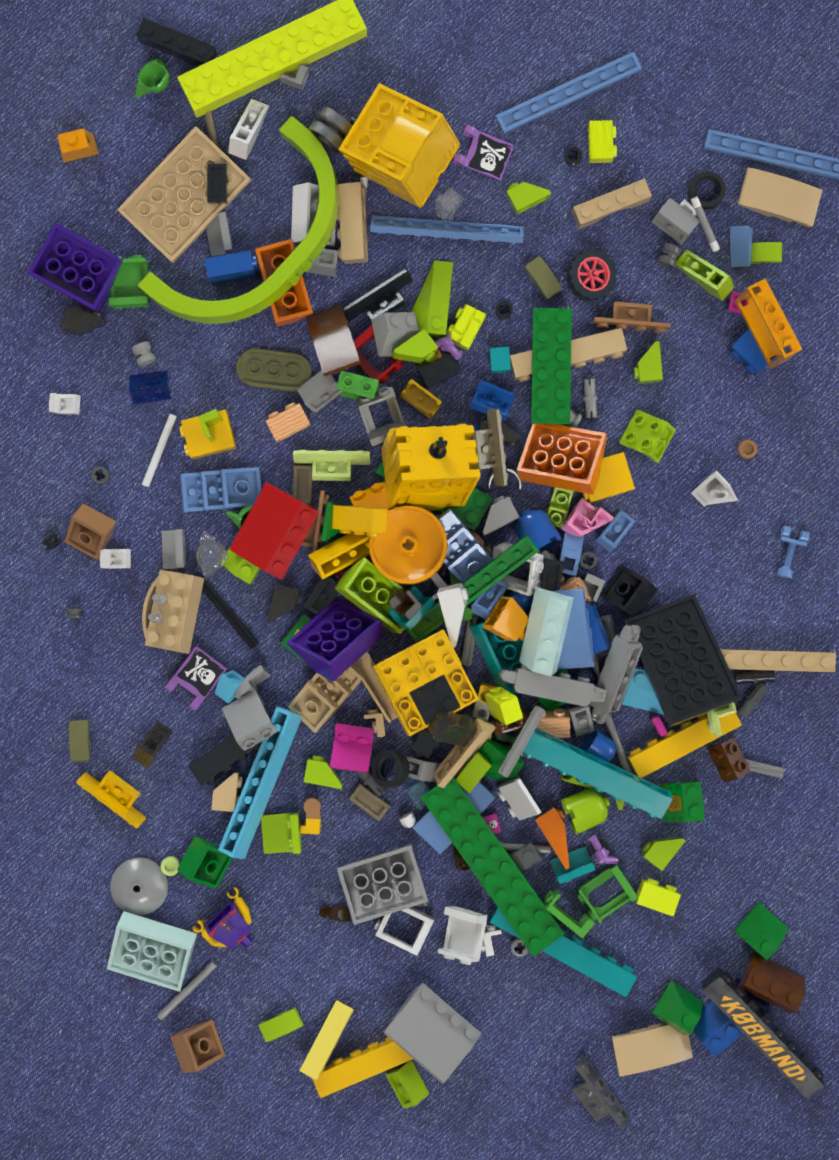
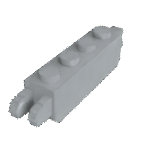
(617, 672)
(556, 687)

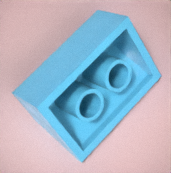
(641, 694)

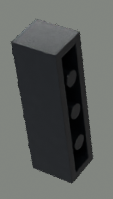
(175, 43)
(219, 760)

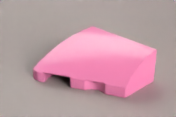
(585, 519)

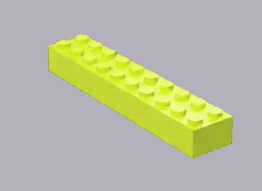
(272, 55)

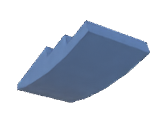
(220, 489)
(464, 551)
(578, 641)
(433, 833)

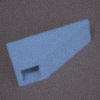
(570, 553)

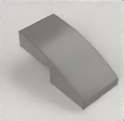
(249, 683)

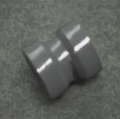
(669, 255)

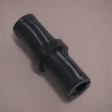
(754, 677)

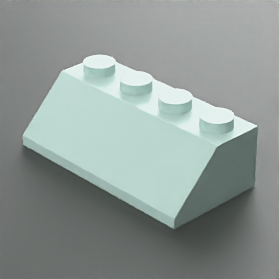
(546, 631)

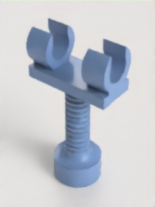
(785, 570)

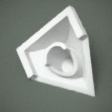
(714, 490)

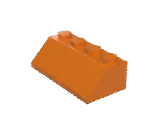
(295, 302)

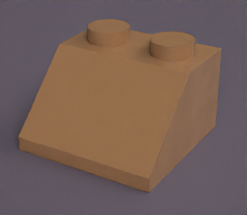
(89, 531)
(197, 1046)

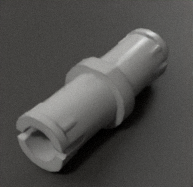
(590, 398)

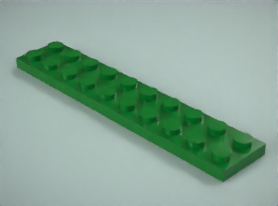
(492, 866)

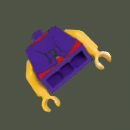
(229, 925)

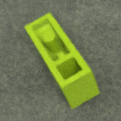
(705, 274)

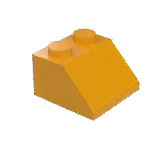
(372, 497)

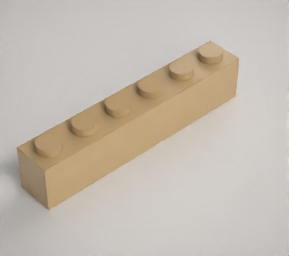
(583, 350)
(780, 660)

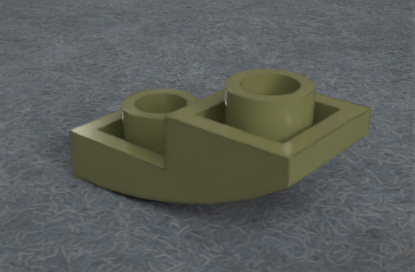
(543, 277)
(79, 741)

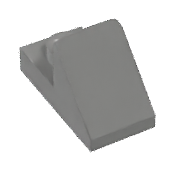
(581, 719)

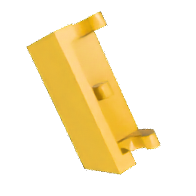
(421, 399)

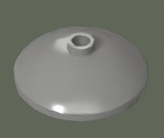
(152, 885)

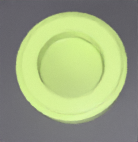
(170, 865)

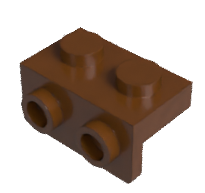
(728, 760)

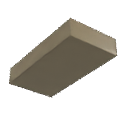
(302, 483)
(369, 802)

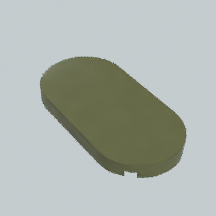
(273, 369)

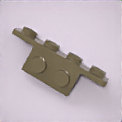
(490, 448)

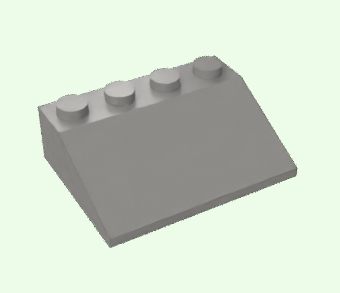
(382, 884)
(432, 1032)

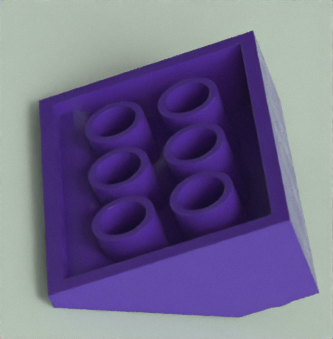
(76, 268)
(336, 638)

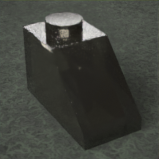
(283, 602)
(152, 744)

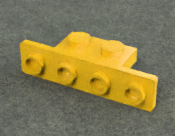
(114, 794)

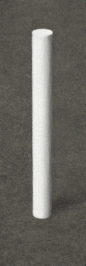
(159, 450)

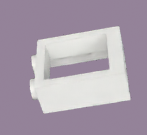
(518, 585)
(420, 938)

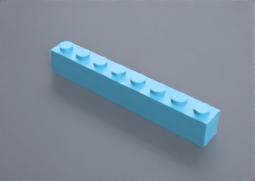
(260, 784)

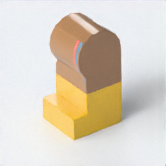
(313, 816)

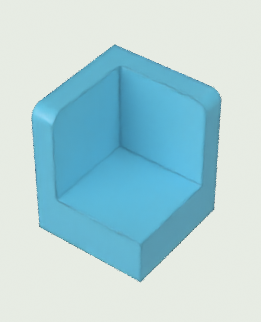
(228, 685)

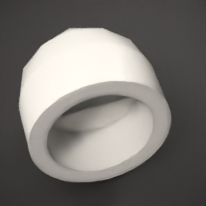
(408, 820)

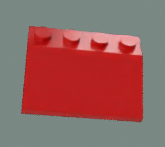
(274, 530)

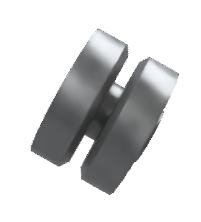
(330, 129)

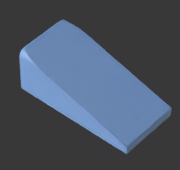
(741, 246)
(615, 530)
(486, 602)

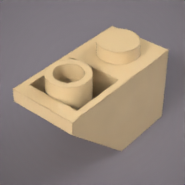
(226, 795)

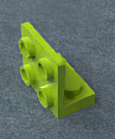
(648, 435)
(281, 833)

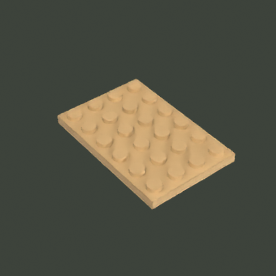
(172, 200)

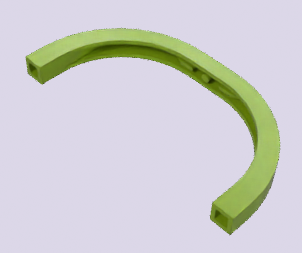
(289, 271)

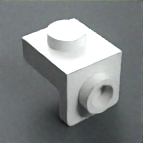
(64, 403)
(115, 558)
(487, 943)

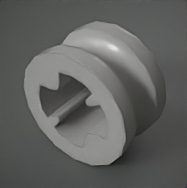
(515, 952)

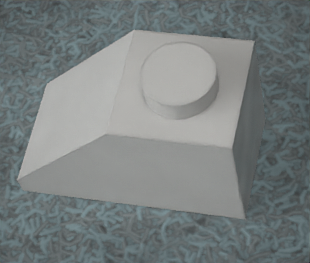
(420, 769)

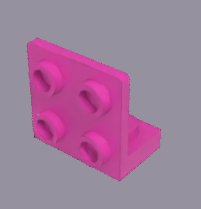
(352, 748)

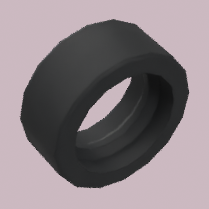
(714, 177)
(378, 767)

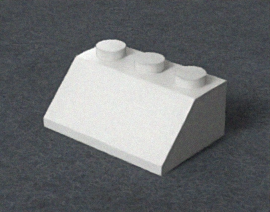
(304, 210)

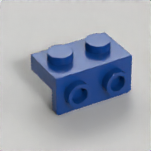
(492, 397)

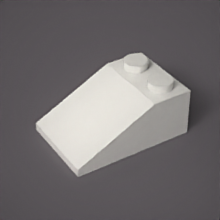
(518, 798)

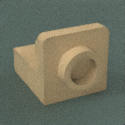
(378, 725)

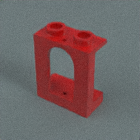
(362, 340)

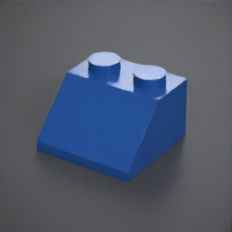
(716, 1029)

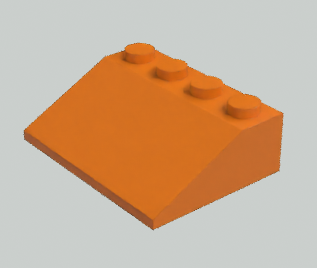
(563, 457)

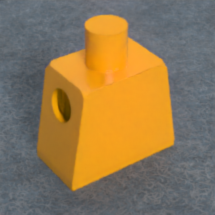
(75, 145)
(507, 620)

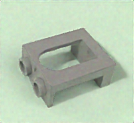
(378, 435)

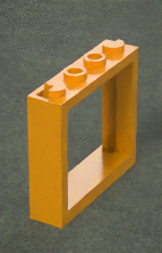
(768, 323)

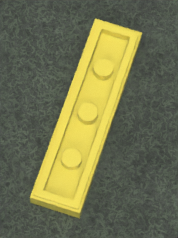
(326, 1040)

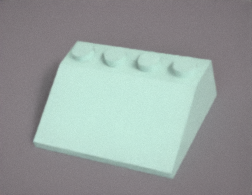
(151, 951)

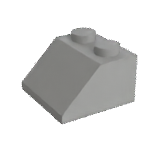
(393, 330)
(499, 515)

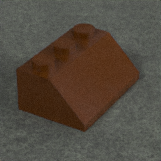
(773, 983)

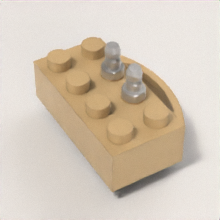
(173, 611)

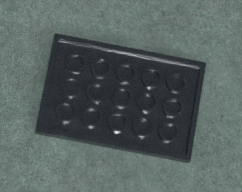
(683, 661)

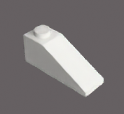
(247, 129)
(453, 603)

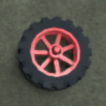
(607, 268)

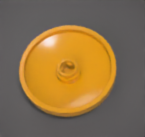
(411, 547)

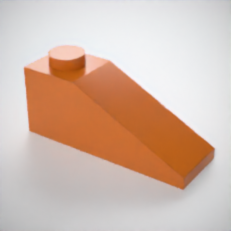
(553, 828)

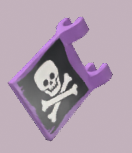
(486, 154)
(197, 675)

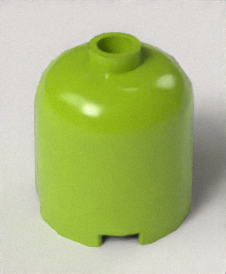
(586, 809)

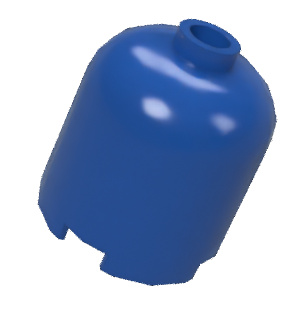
(538, 527)

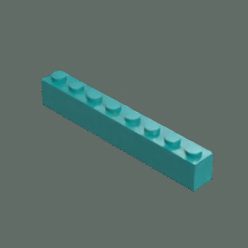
(598, 773)
(581, 958)

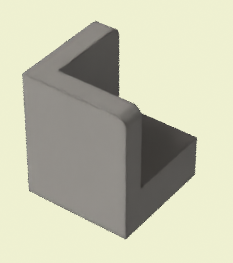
(296, 78)
(594, 586)

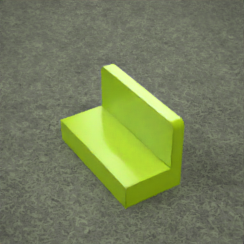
(209, 419)
(407, 1085)

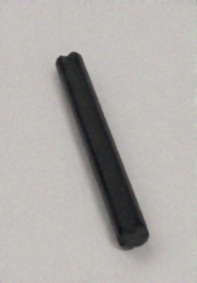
(228, 613)

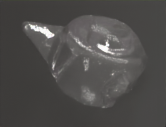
(210, 555)

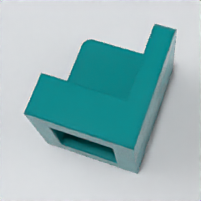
(499, 360)

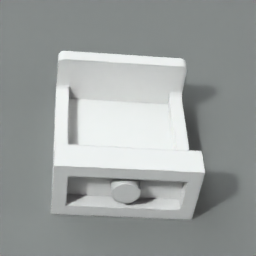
(463, 935)

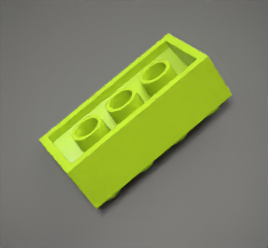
(370, 592)

